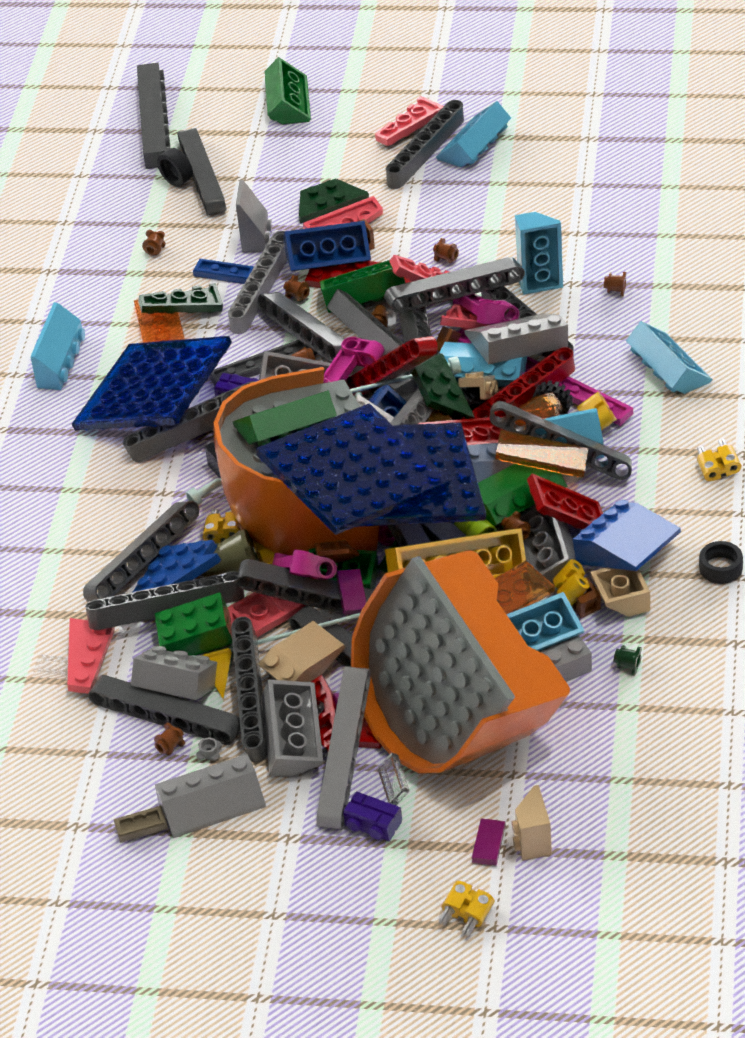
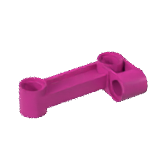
(488, 310)
(353, 353)
(305, 564)

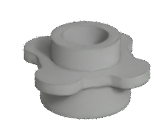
(209, 749)

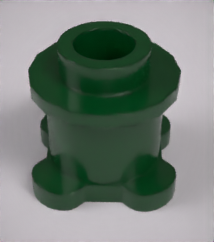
(628, 658)

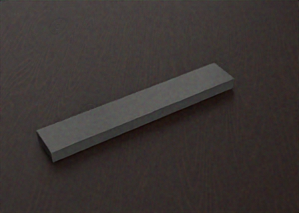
(251, 366)

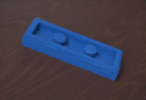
(222, 271)

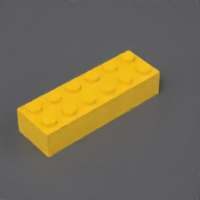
(497, 550)

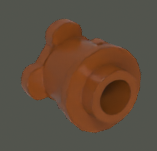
(154, 242)
(445, 251)
(615, 283)
(297, 289)
(515, 522)
(169, 739)

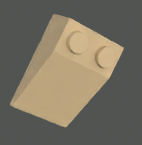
(302, 655)

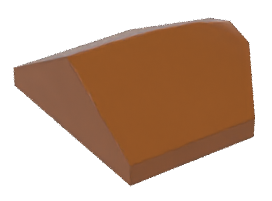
(337, 551)

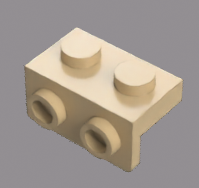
(487, 383)

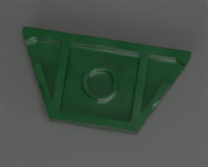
(327, 198)
(440, 387)

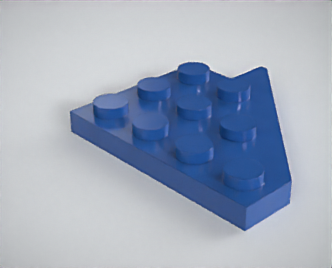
(179, 564)

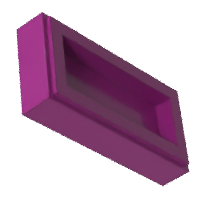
(351, 591)
(488, 842)

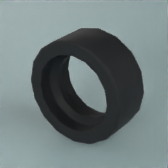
(175, 167)
(720, 574)

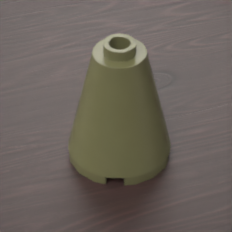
(232, 553)

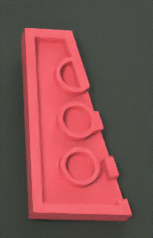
(415, 118)
(365, 209)
(407, 268)

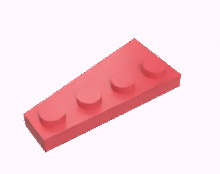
(86, 654)

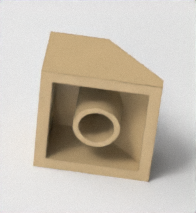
(622, 590)
(532, 827)

